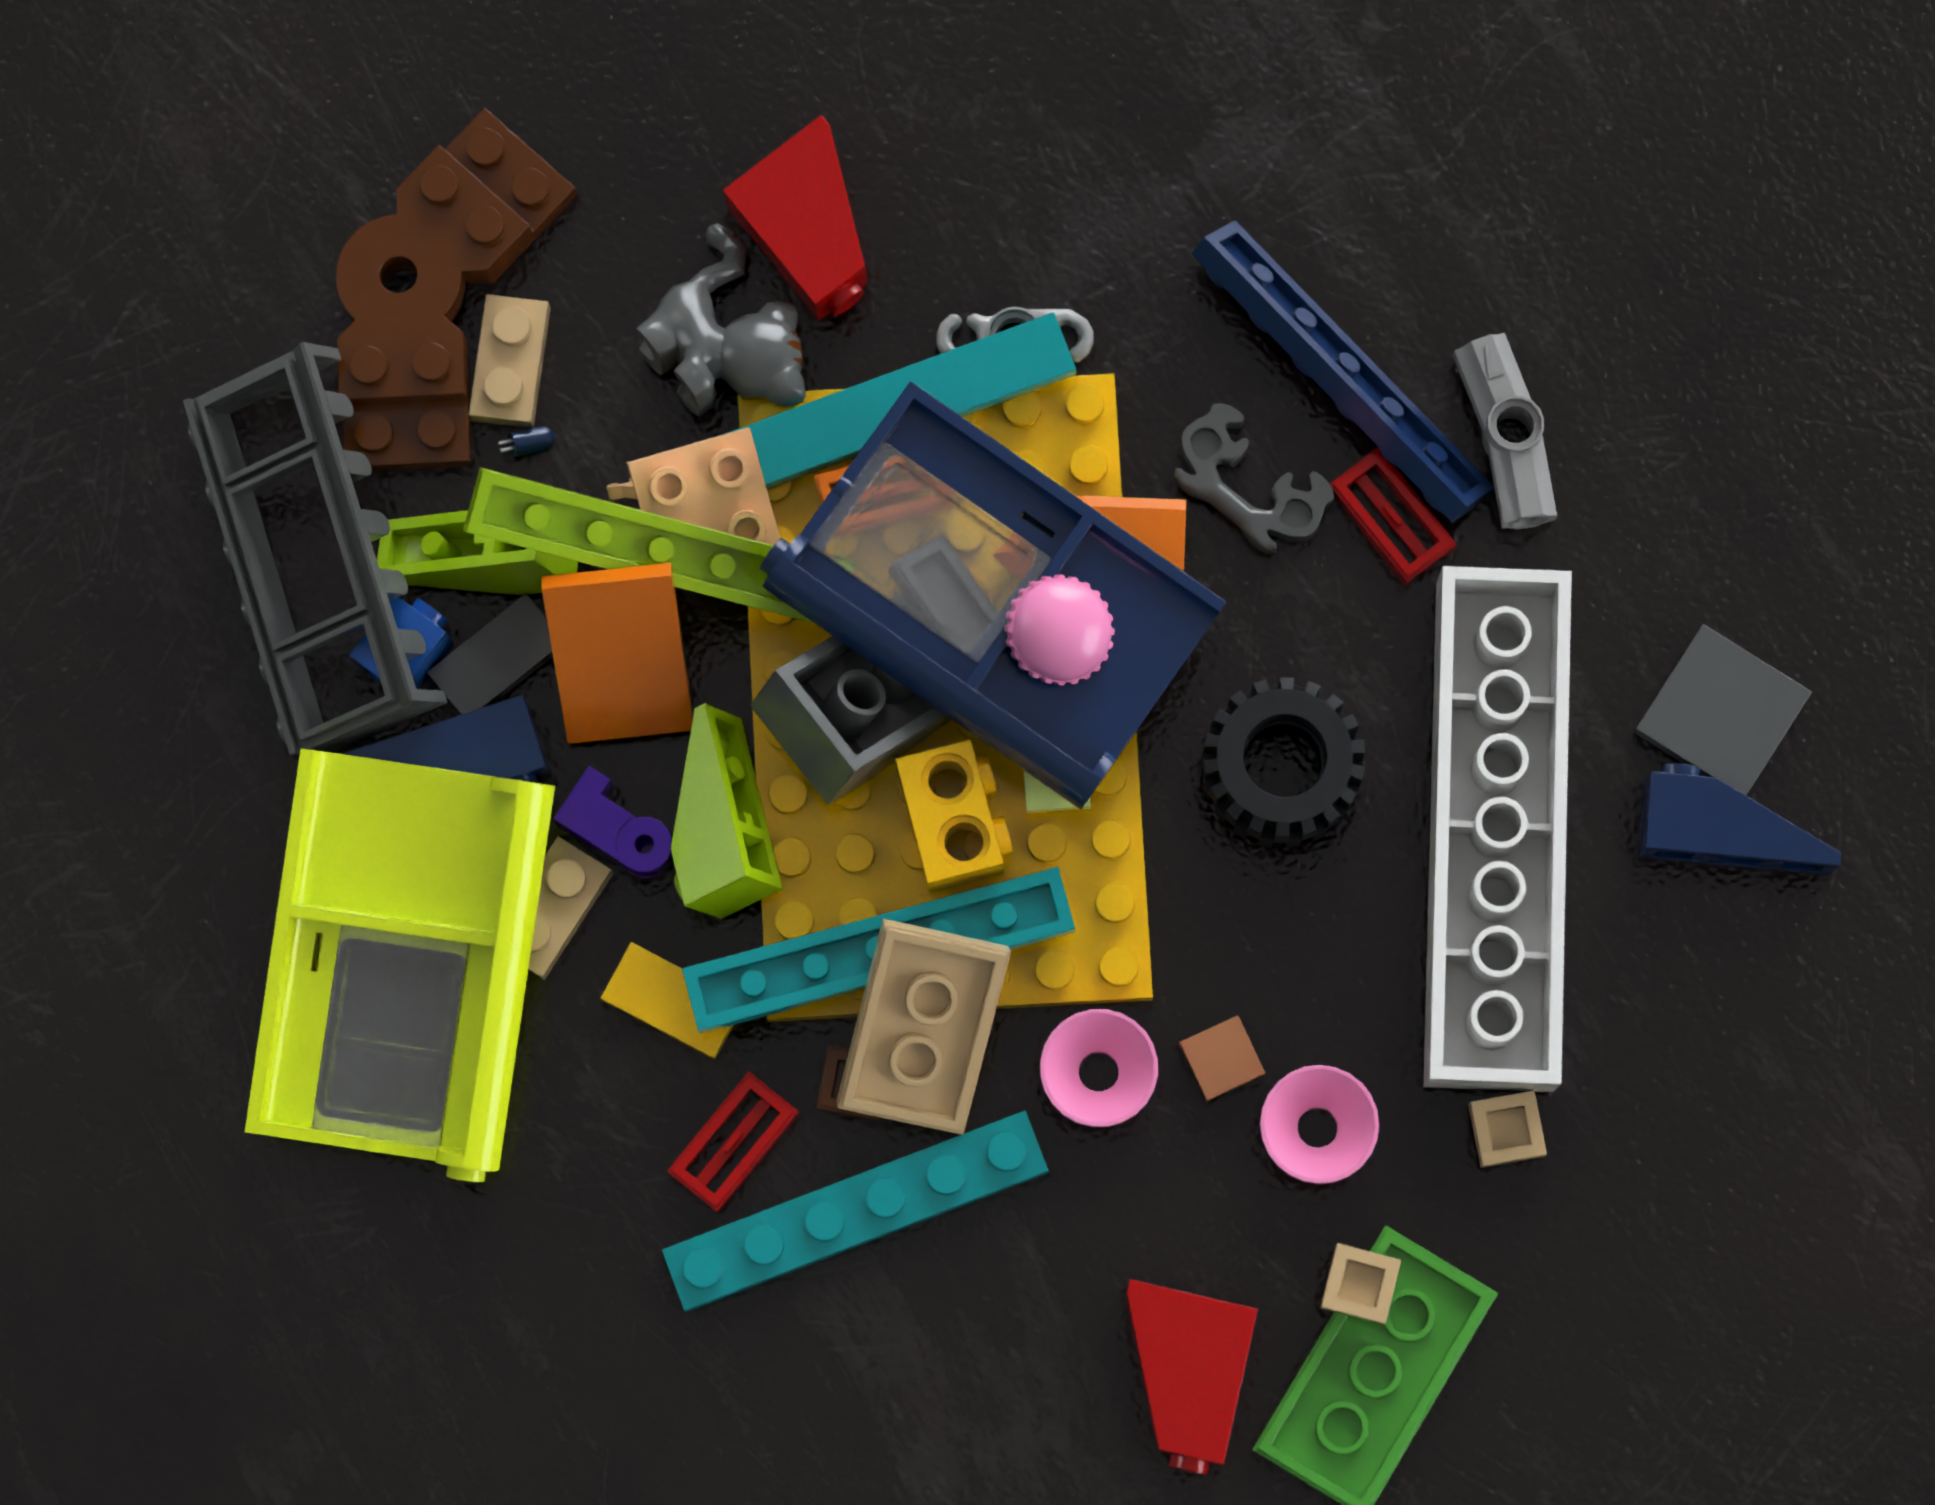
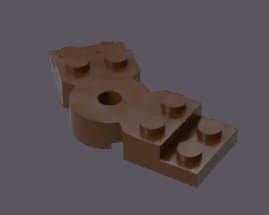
(455, 223)

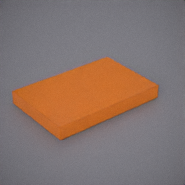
(618, 652)

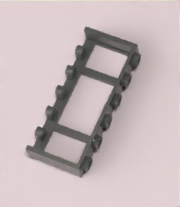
(249, 553)

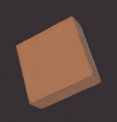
(1222, 1058)

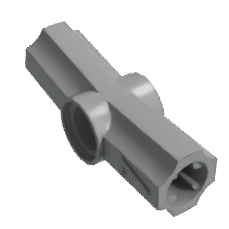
(1499, 394)

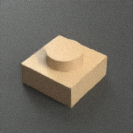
(1507, 1129)
(1360, 1284)

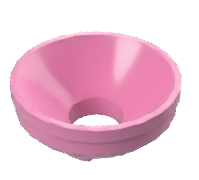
(1099, 1033)
(1326, 1090)

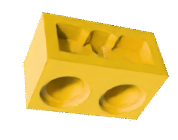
(939, 818)

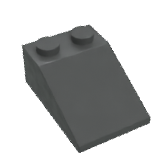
(842, 717)

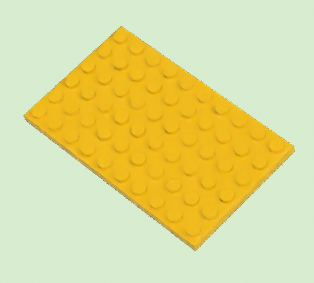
(862, 851)

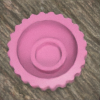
(1059, 629)

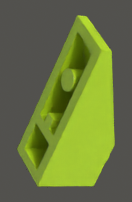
(442, 555)
(720, 822)

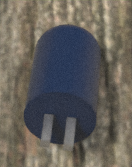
(528, 441)

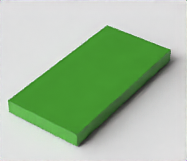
(1374, 1382)

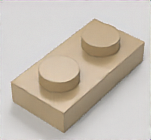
(509, 361)
(567, 893)

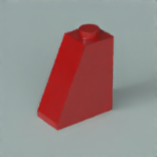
(803, 220)
(1191, 1369)

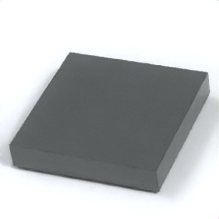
(1722, 710)

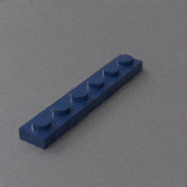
(1342, 371)

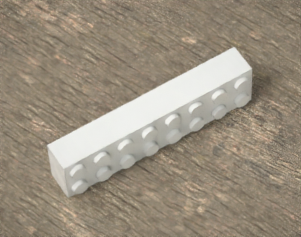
(1498, 830)

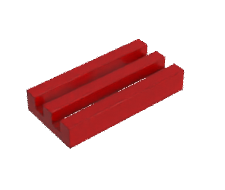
(1423, 558)
(699, 1184)

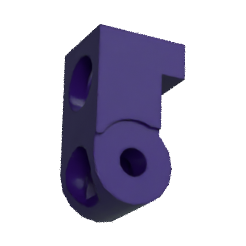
(629, 841)

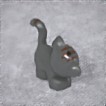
(752, 354)

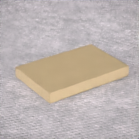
(923, 1026)

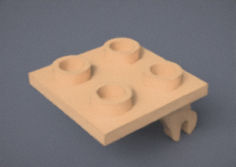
(705, 484)

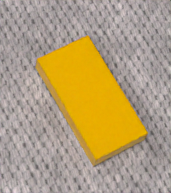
(658, 996)

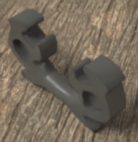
(1208, 445)

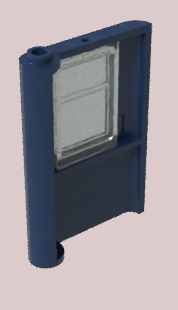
(922, 564)

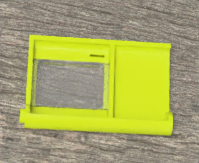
(421, 926)

